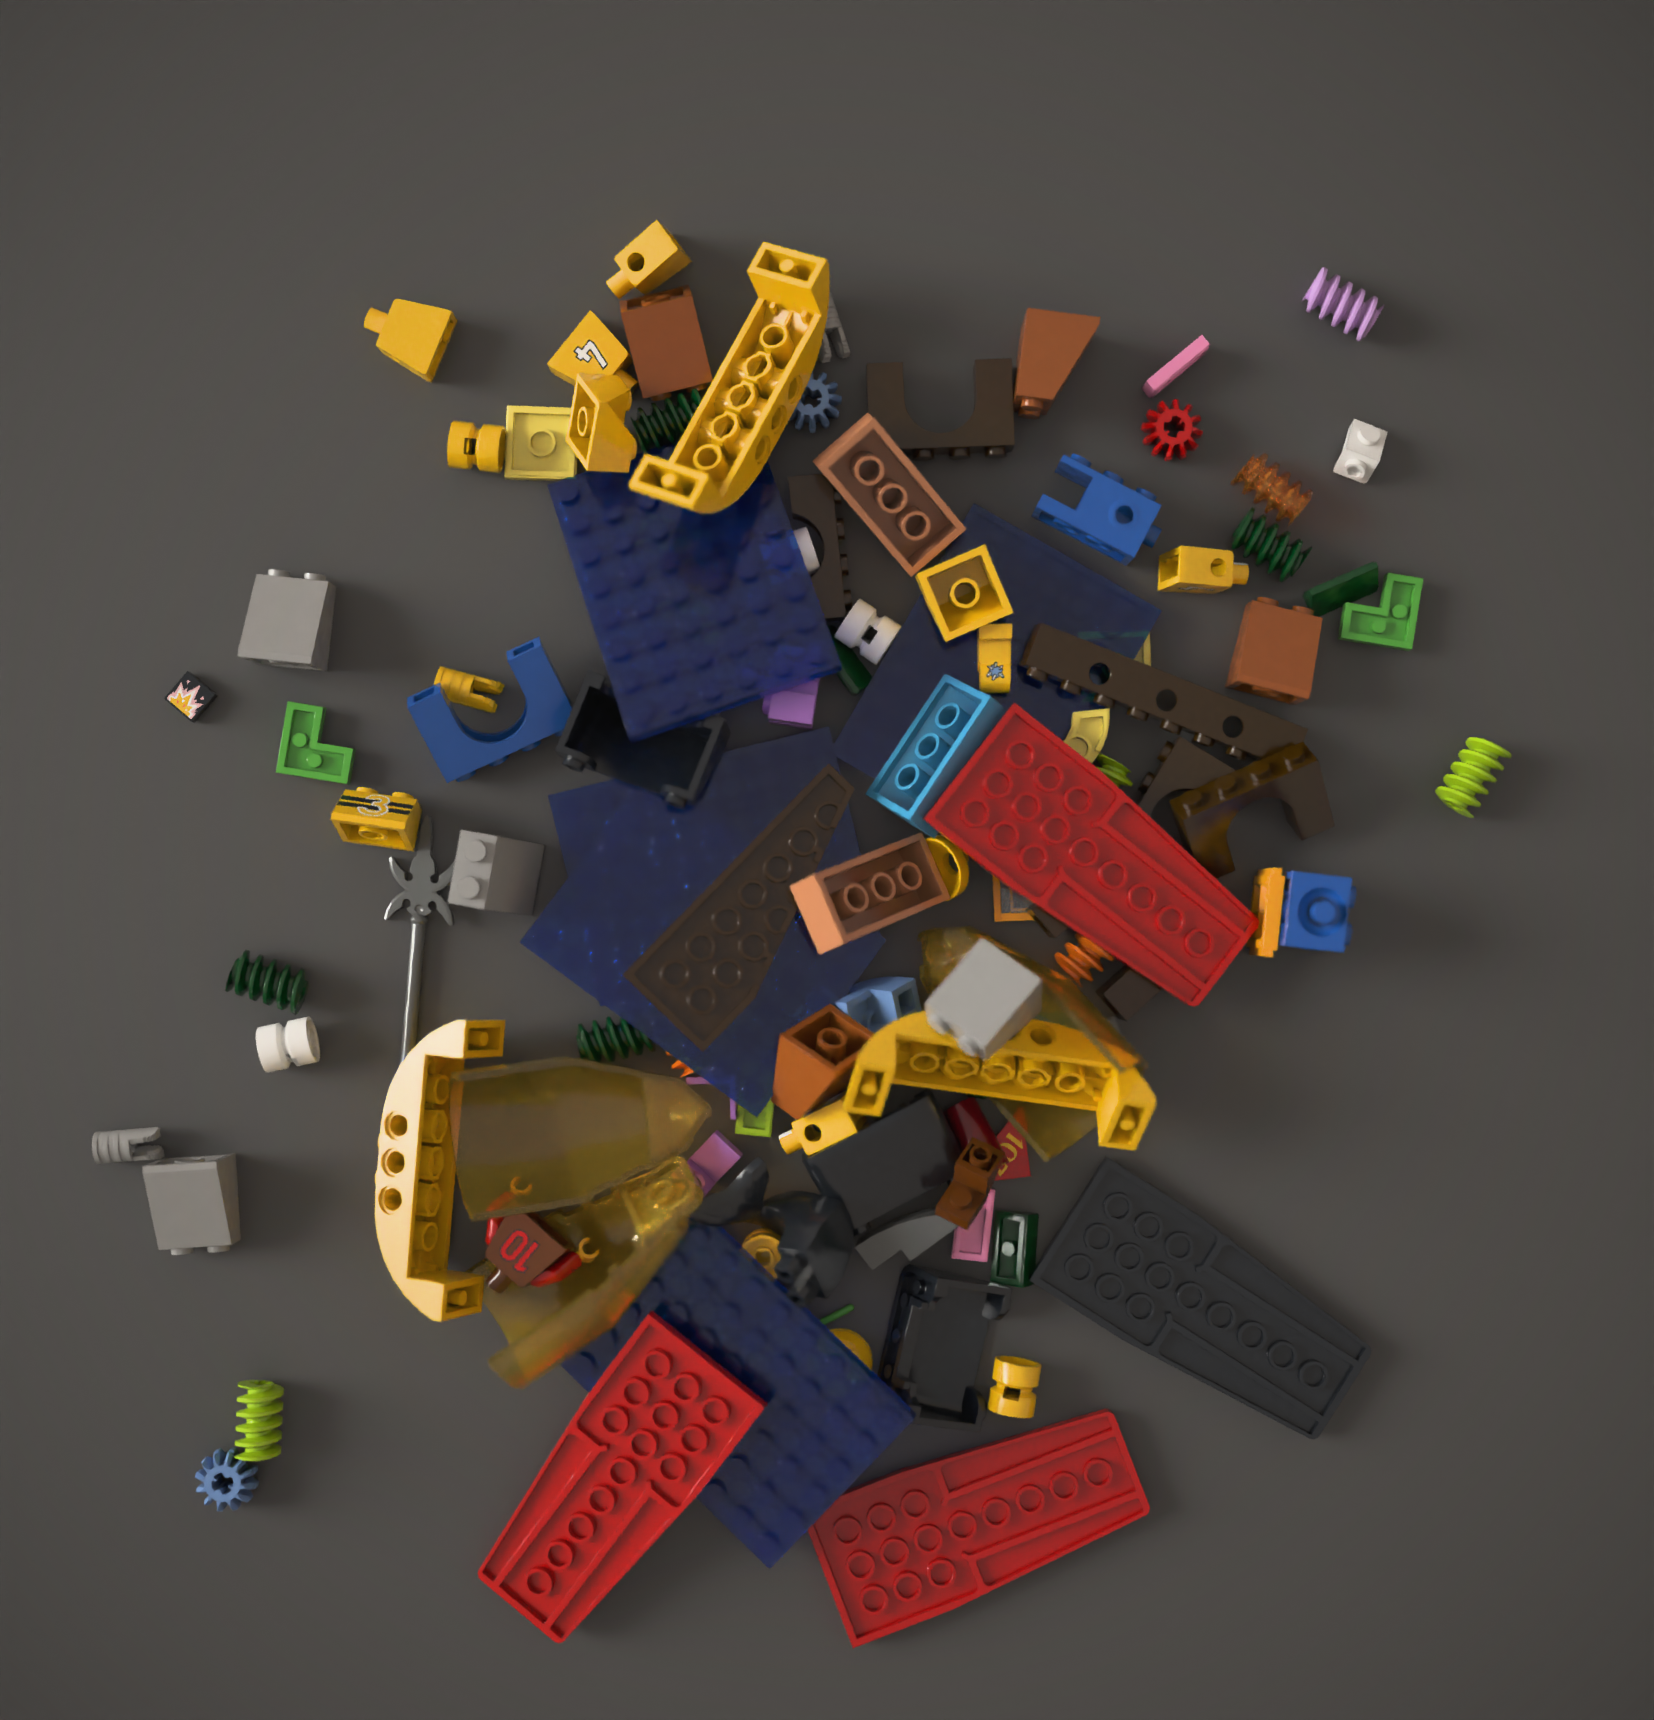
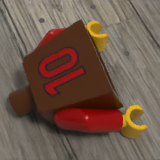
(530, 1252)

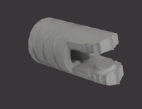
(837, 335)
(122, 1146)

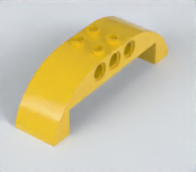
(752, 389)
(1036, 1065)
(419, 1170)

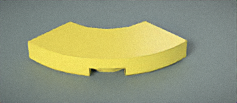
(1088, 732)

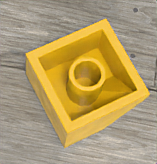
(597, 423)

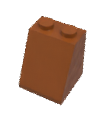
(666, 342)
(1047, 356)
(1275, 652)
(816, 1060)

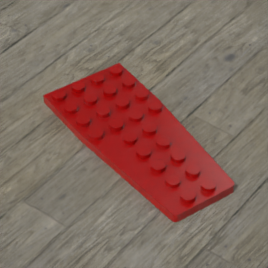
(1091, 858)
(618, 1476)
(973, 1522)

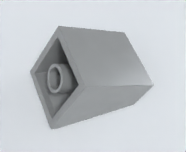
(289, 621)
(496, 873)
(985, 1001)
(194, 1202)

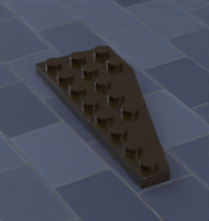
(725, 941)

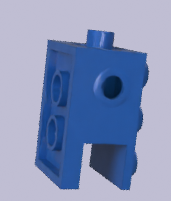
(1108, 514)
(1316, 911)

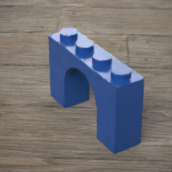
(463, 750)

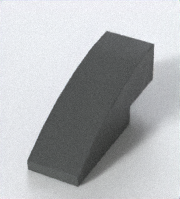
(909, 1233)

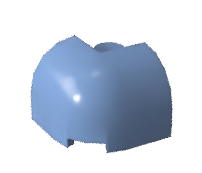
(880, 1001)

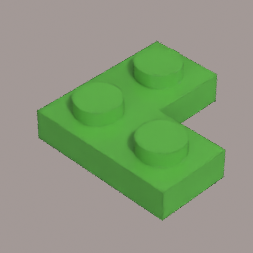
(1390, 623)
(302, 749)

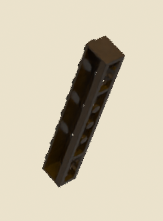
(1136, 686)

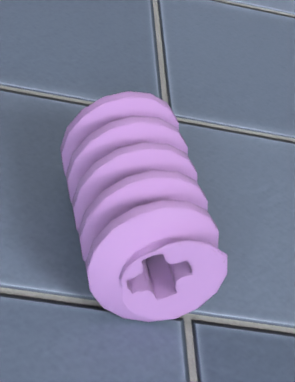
(1342, 304)

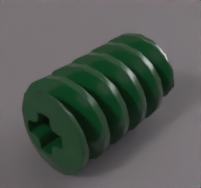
(666, 422)
(1269, 546)
(268, 982)
(611, 1039)

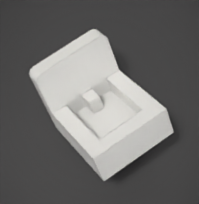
(1361, 451)

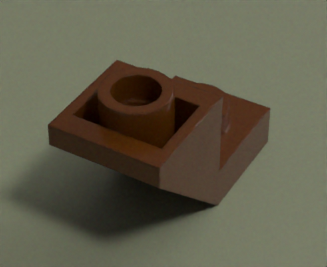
(971, 1183)

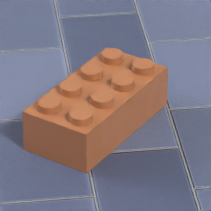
(889, 494)
(869, 892)

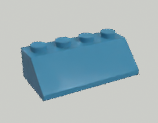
(934, 750)

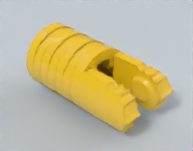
(461, 686)

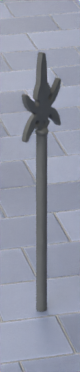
(421, 893)

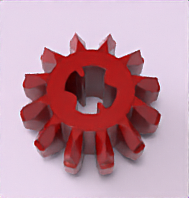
(1184, 438)

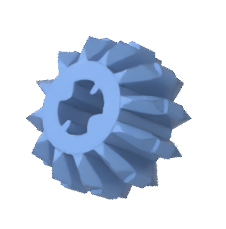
(824, 407)
(224, 1491)

